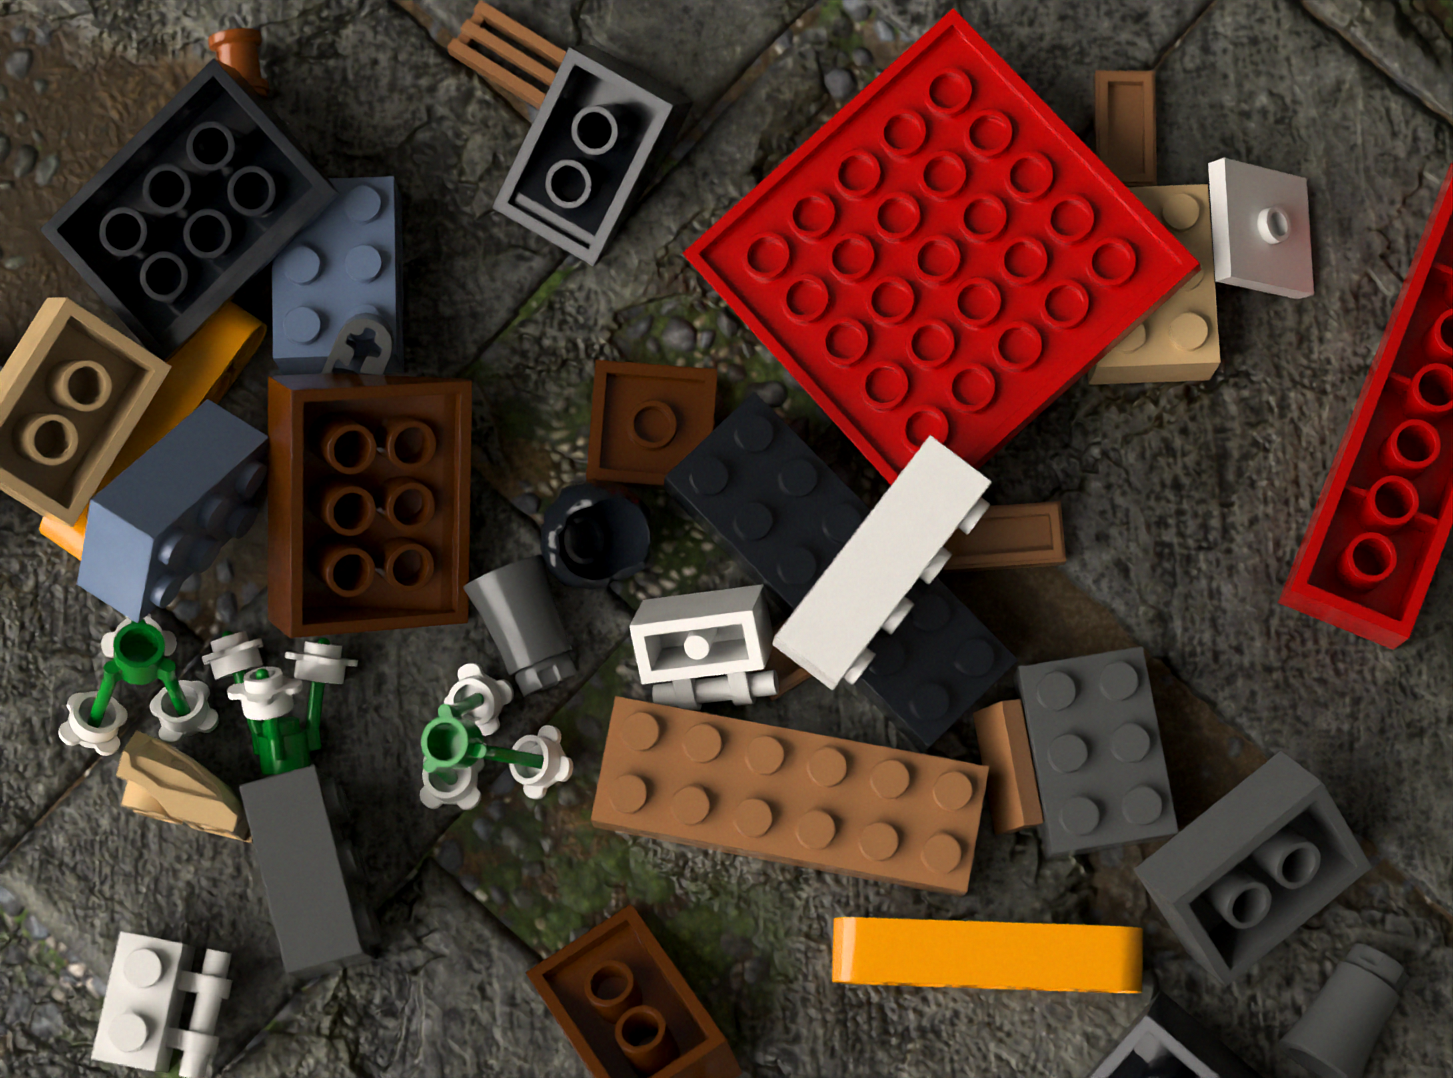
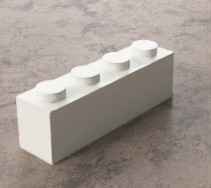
(882, 563)

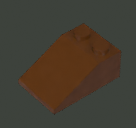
(630, 1006)

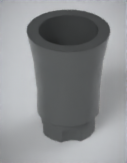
(524, 623)
(1347, 1015)

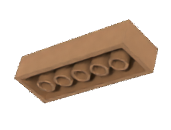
(790, 797)

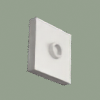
(1260, 229)

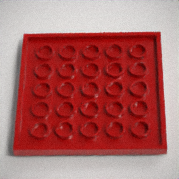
(941, 256)

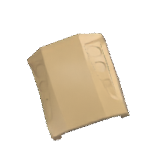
(179, 789)

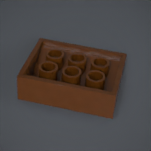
(367, 502)

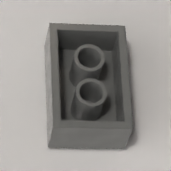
(1096, 753)
(1253, 867)
(311, 872)

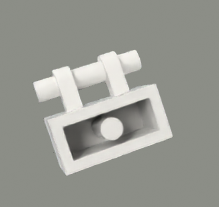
(705, 637)
(147, 1001)

